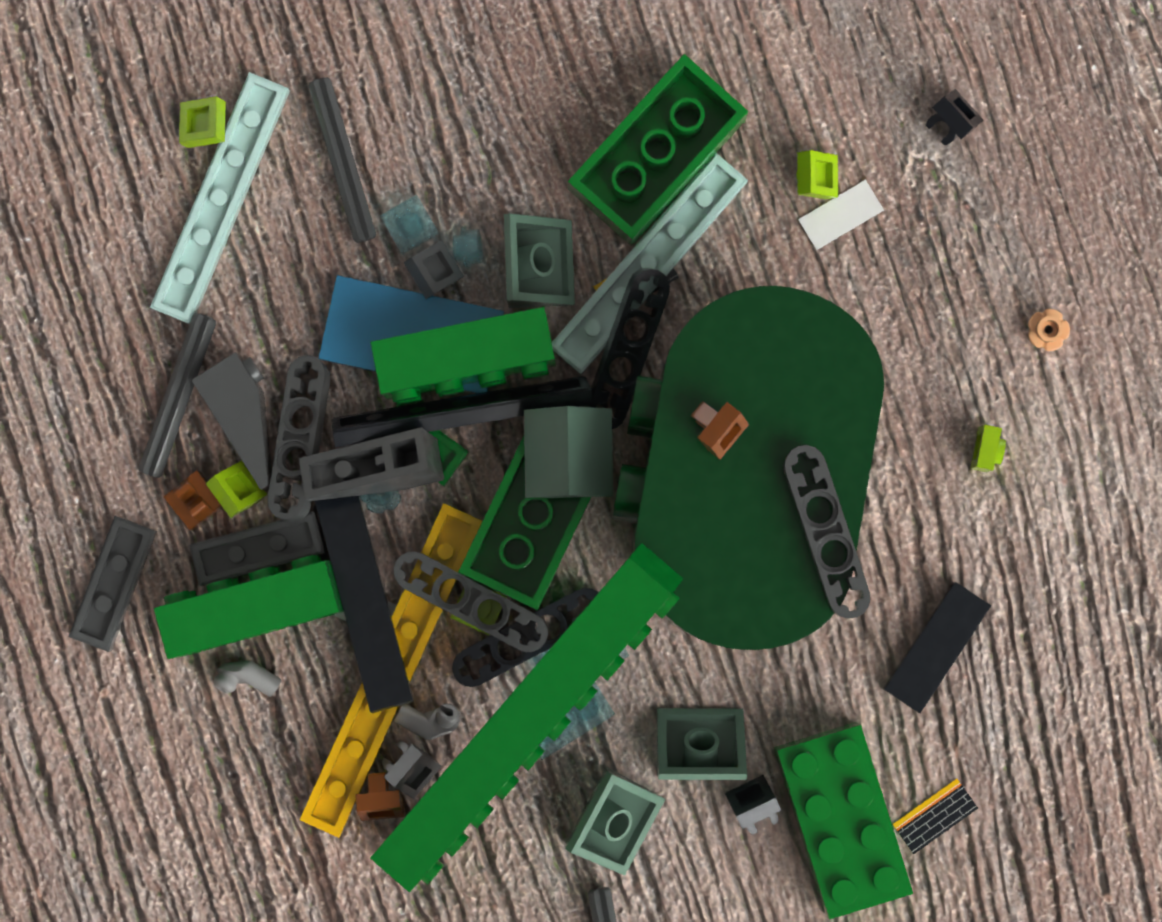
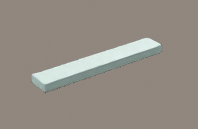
(220, 198)
(659, 250)

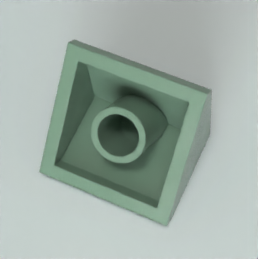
(538, 261)
(568, 452)
(701, 744)
(614, 822)

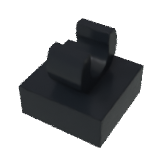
(956, 114)
(753, 803)

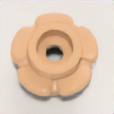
(1037, 333)

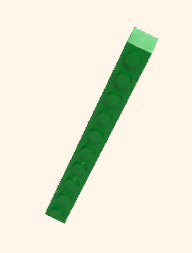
(528, 716)

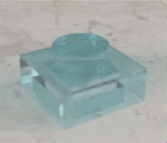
(409, 224)

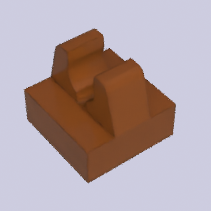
(720, 427)
(193, 500)
(379, 802)

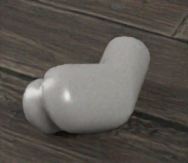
(245, 672)
(429, 724)

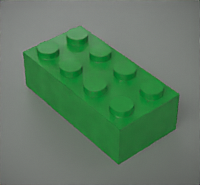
(657, 149)
(463, 355)
(522, 538)
(248, 609)
(843, 820)

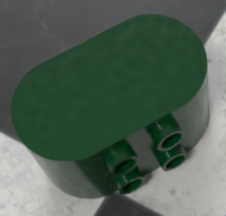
(730, 524)

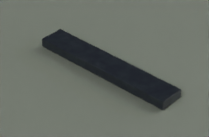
(461, 410)
(364, 603)

